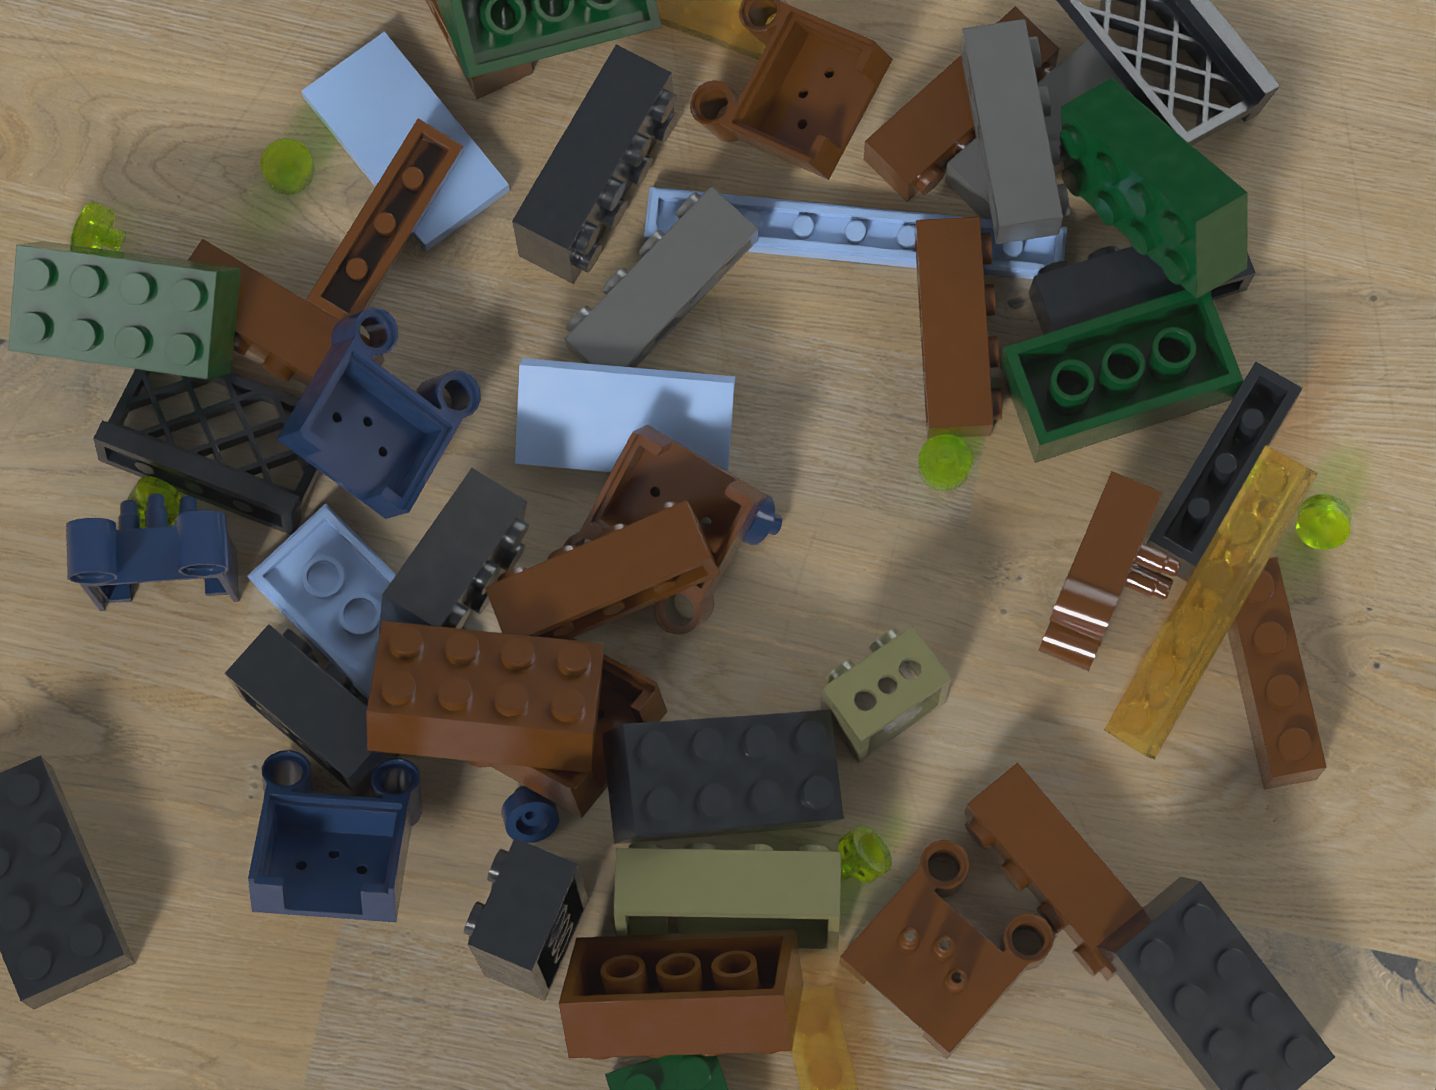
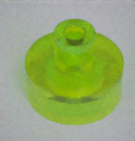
(287, 166)
(96, 229)
(940, 472)
(152, 485)
(1323, 521)
(863, 855)

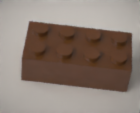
(485, 696)
(682, 994)

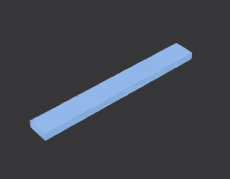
(851, 232)

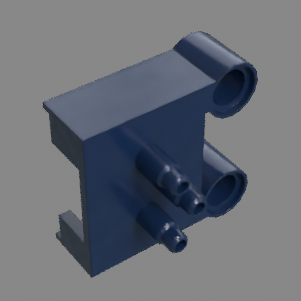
(371, 426)
(112, 559)
(332, 850)

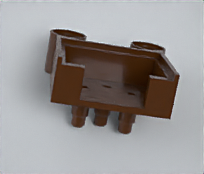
(802, 91)
(661, 471)
(1105, 564)
(624, 699)
(920, 973)

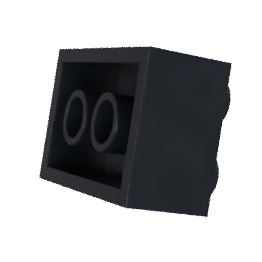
(459, 556)
(308, 705)

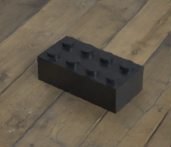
(596, 165)
(722, 776)
(52, 904)
(527, 918)
(1213, 994)

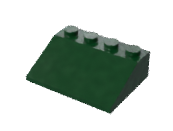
(516, 32)

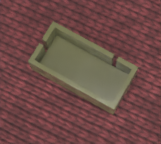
(730, 891)

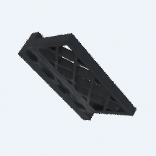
(1208, 39)
(190, 470)

